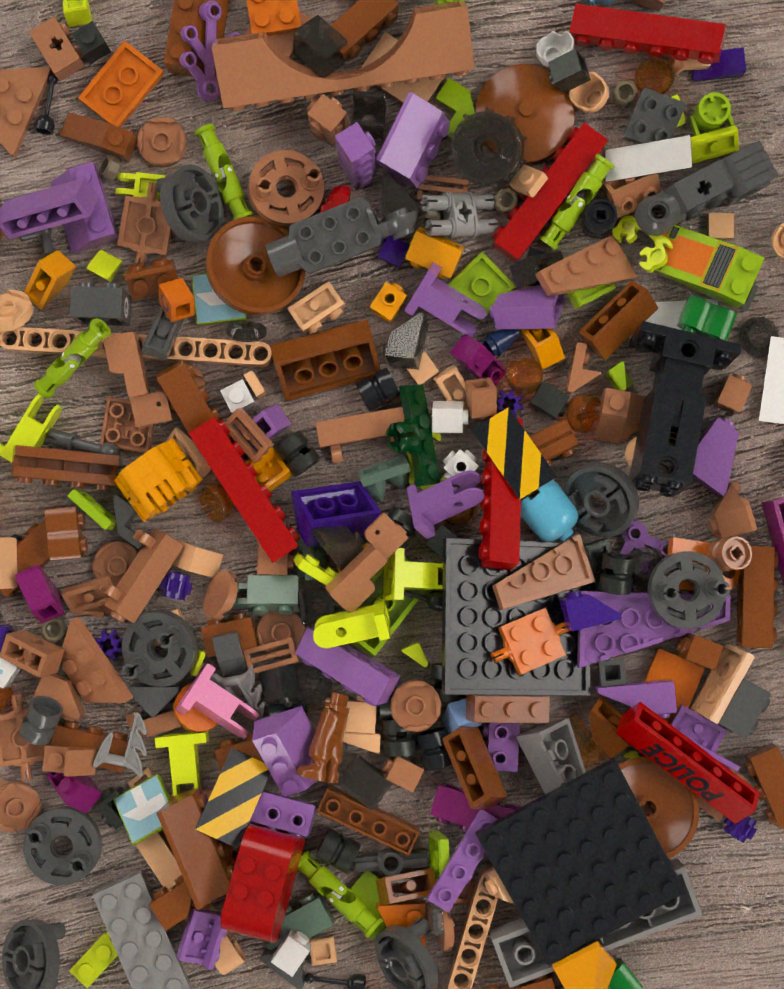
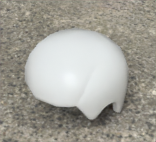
(553, 46)

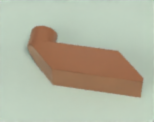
(158, 724)

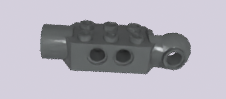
(336, 236)

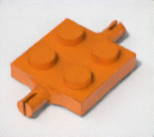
(531, 641)

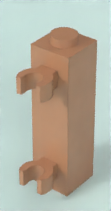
(356, 429)
(142, 576)

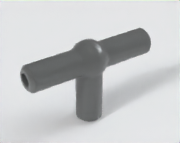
(45, 238)

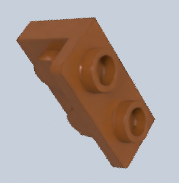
(145, 280)

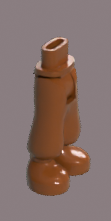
(327, 743)

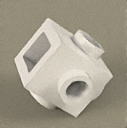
(454, 458)

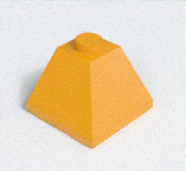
(586, 968)

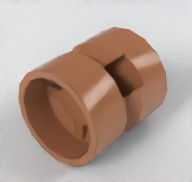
(730, 553)

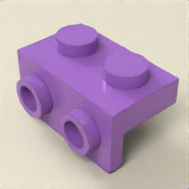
(202, 938)

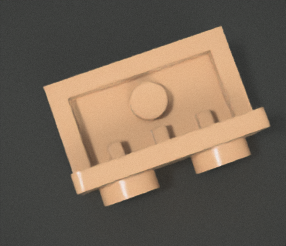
(317, 308)

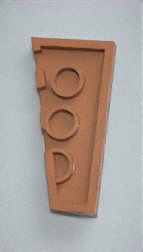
(588, 268)
(550, 574)

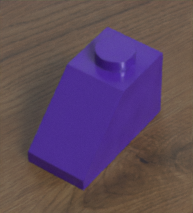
(585, 611)

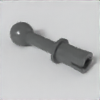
(71, 441)

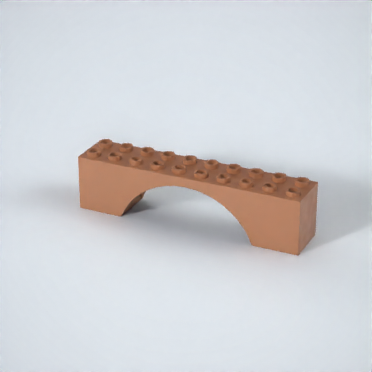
(257, 72)

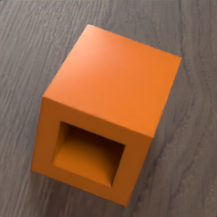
(176, 299)

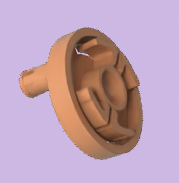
(306, 183)

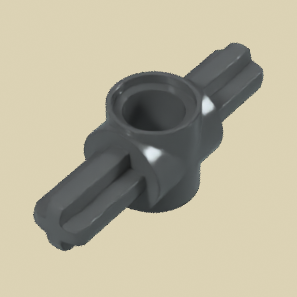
(376, 862)

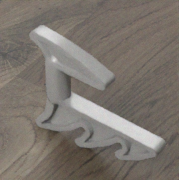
(246, 683)
(131, 759)

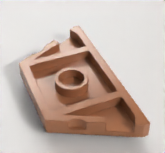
(19, 99)
(90, 668)

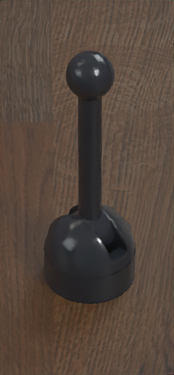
(44, 123)
(433, 599)
(355, 981)

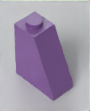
(527, 309)
(716, 456)

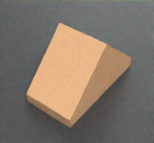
(198, 560)

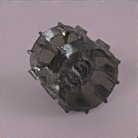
(468, 144)

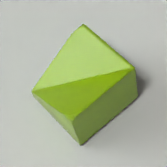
(618, 377)

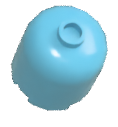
(549, 513)

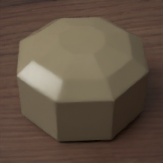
(624, 93)
(109, 167)
(505, 200)
(54, 629)

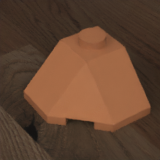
(618, 415)
(731, 514)

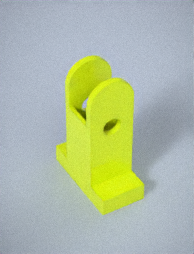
(29, 430)
(408, 575)
(359, 625)
(183, 757)

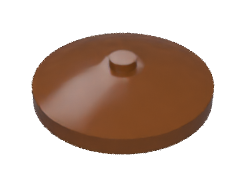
(539, 108)
(242, 270)
(665, 802)

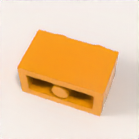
(436, 249)

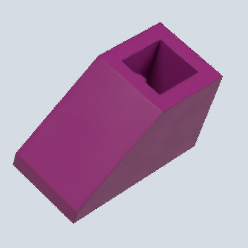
(477, 359)
(40, 594)
(75, 791)

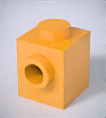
(388, 302)

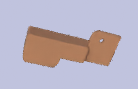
(125, 357)
(353, 583)

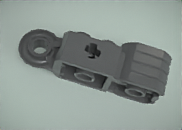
(727, 179)

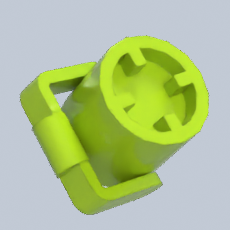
(711, 113)

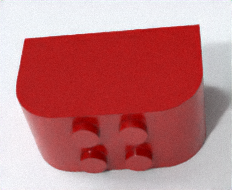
(261, 883)

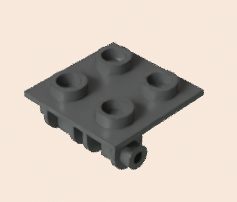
(654, 117)

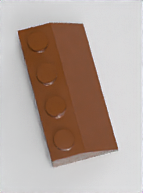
(185, 14)
(325, 360)
(199, 856)

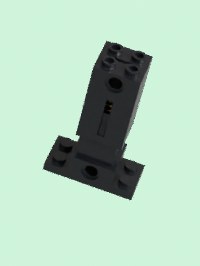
(674, 406)

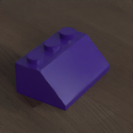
(333, 506)

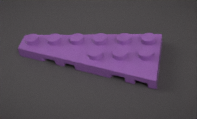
(636, 629)

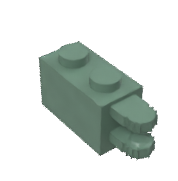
(269, 594)
(308, 917)

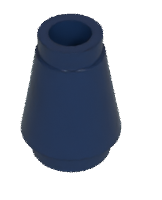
(501, 340)

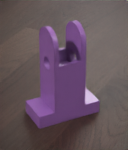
(445, 302)
(443, 500)

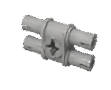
(459, 214)

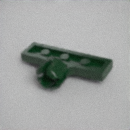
(415, 435)

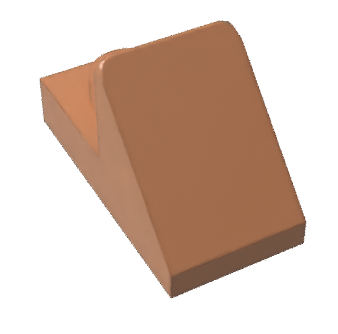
(577, 376)
(69, 760)

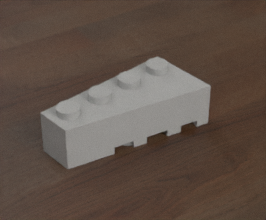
(552, 753)

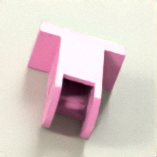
(215, 702)

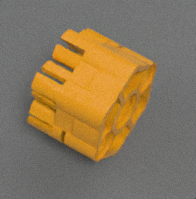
(158, 475)

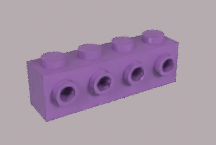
(356, 155)
(47, 208)
(351, 668)
(503, 744)
(284, 813)

